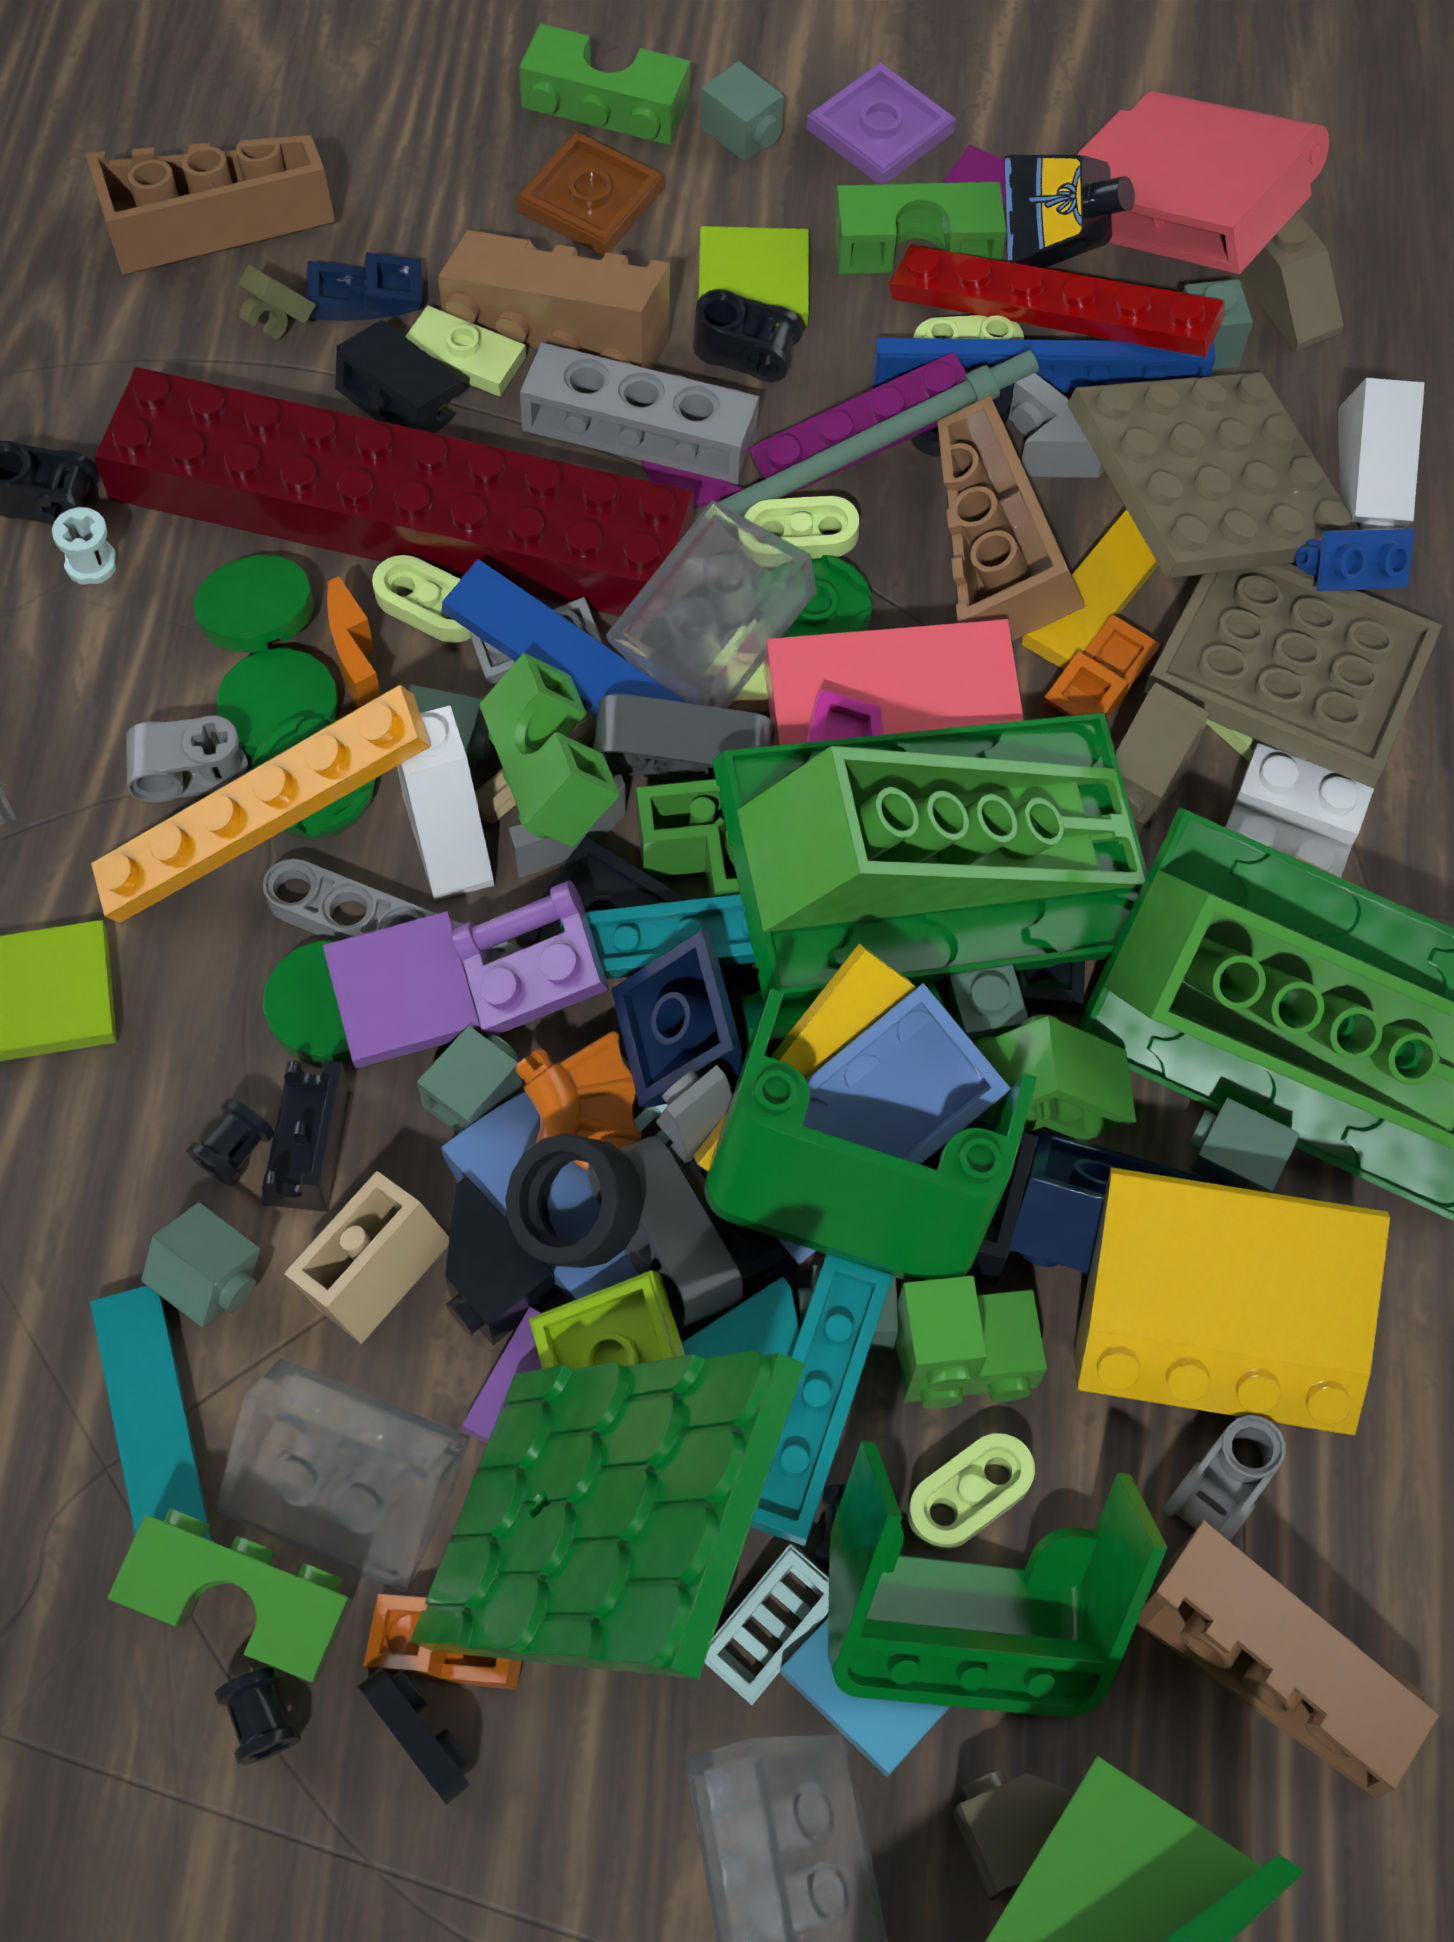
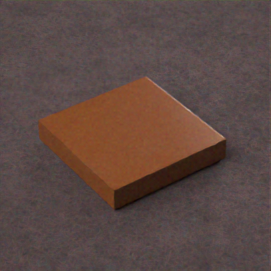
(590, 193)

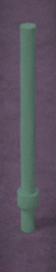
(975, 387)

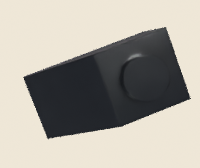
(487, 1269)

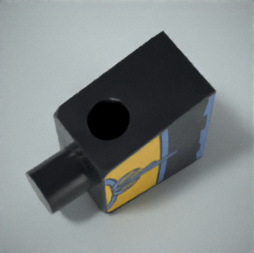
(1060, 206)

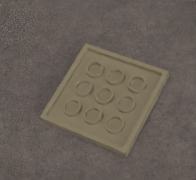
(1210, 471)
(1299, 665)

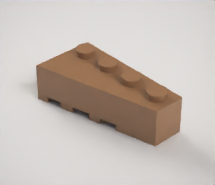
(209, 198)
(559, 297)
(1000, 536)
(1286, 1662)

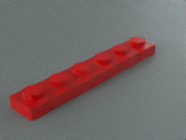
(1059, 300)

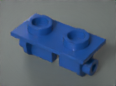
(1358, 559)

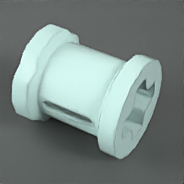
(90, 538)

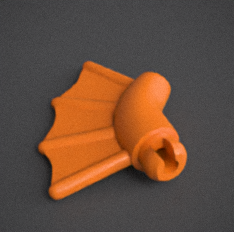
(583, 1094)

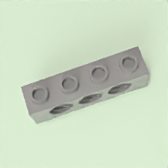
(639, 412)

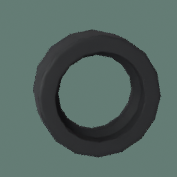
(530, 1191)

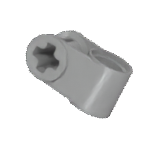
(179, 757)
(1221, 1487)

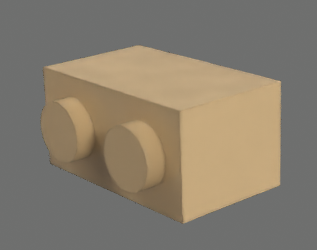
(368, 1256)

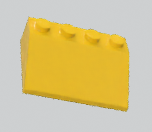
(1232, 1301)

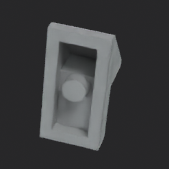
(1055, 439)

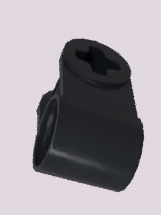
(740, 334)
(39, 485)

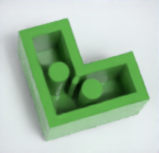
(685, 834)
(1079, 1082)
(966, 1343)

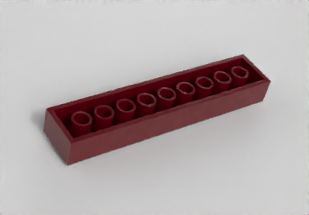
(387, 490)

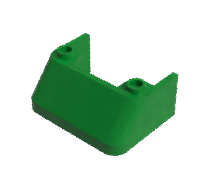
(848, 1196)
(978, 1631)

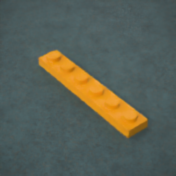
(260, 804)

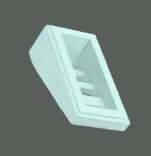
(727, 1666)

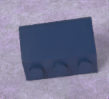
(1067, 1198)

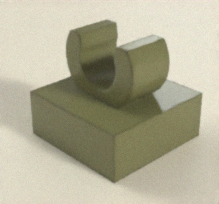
(272, 297)

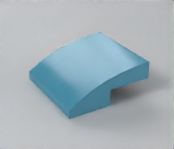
(877, 1728)

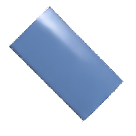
(902, 1085)
(487, 1157)

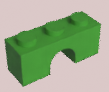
(637, 101)
(951, 215)
(553, 779)
(176, 1565)

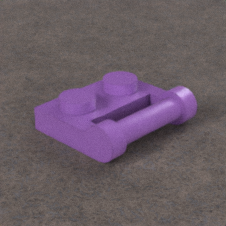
(537, 977)

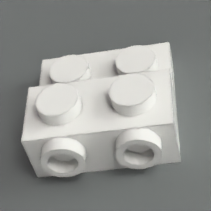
(1299, 808)

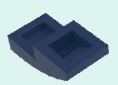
(377, 290)

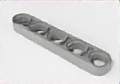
(331, 890)

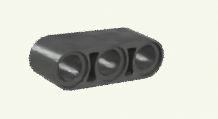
(672, 737)
(677, 1237)

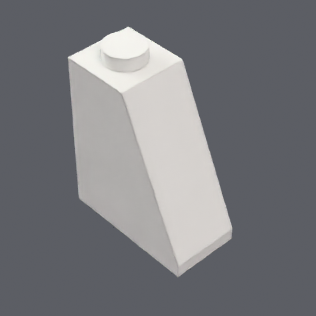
(1380, 452)
(445, 811)

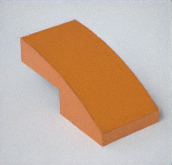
(352, 643)
(1105, 671)
(391, 1649)

